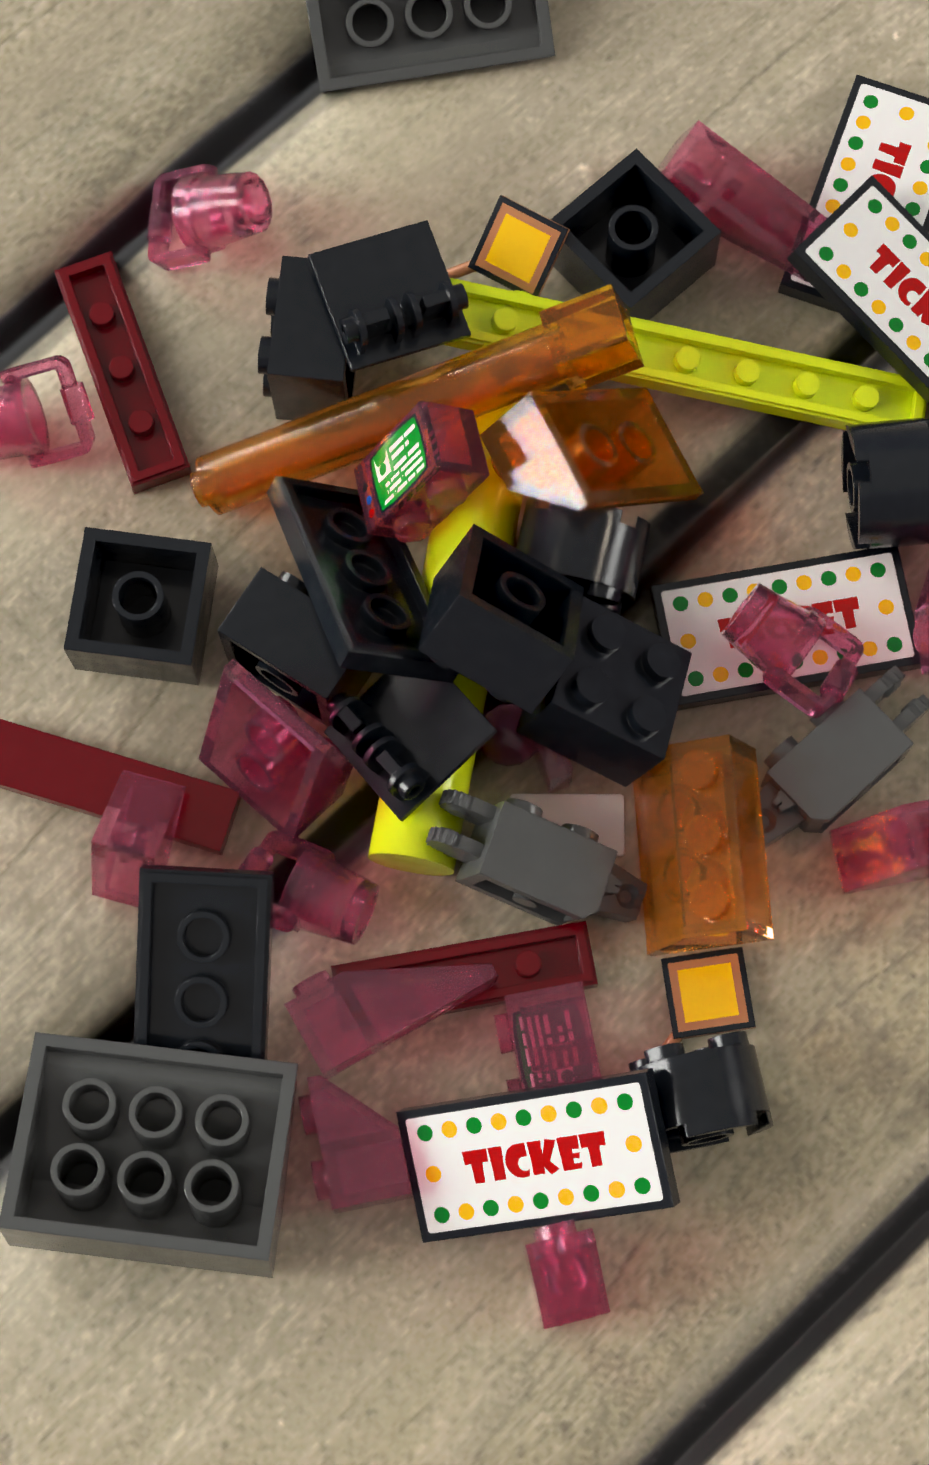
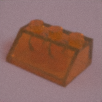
(590, 450)
(703, 848)

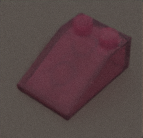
(271, 754)

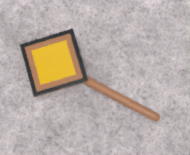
(516, 248)
(707, 994)

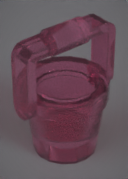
(206, 212)
(23, 418)
(778, 638)
(319, 892)

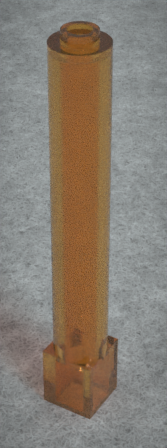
(574, 346)

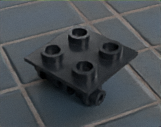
(390, 295)
(407, 736)

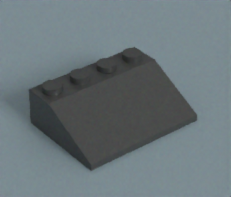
(409, 39)
(151, 1155)

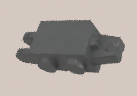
(836, 761)
(535, 862)

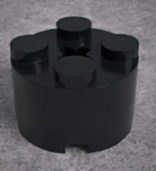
(887, 482)
(588, 549)
(708, 1090)

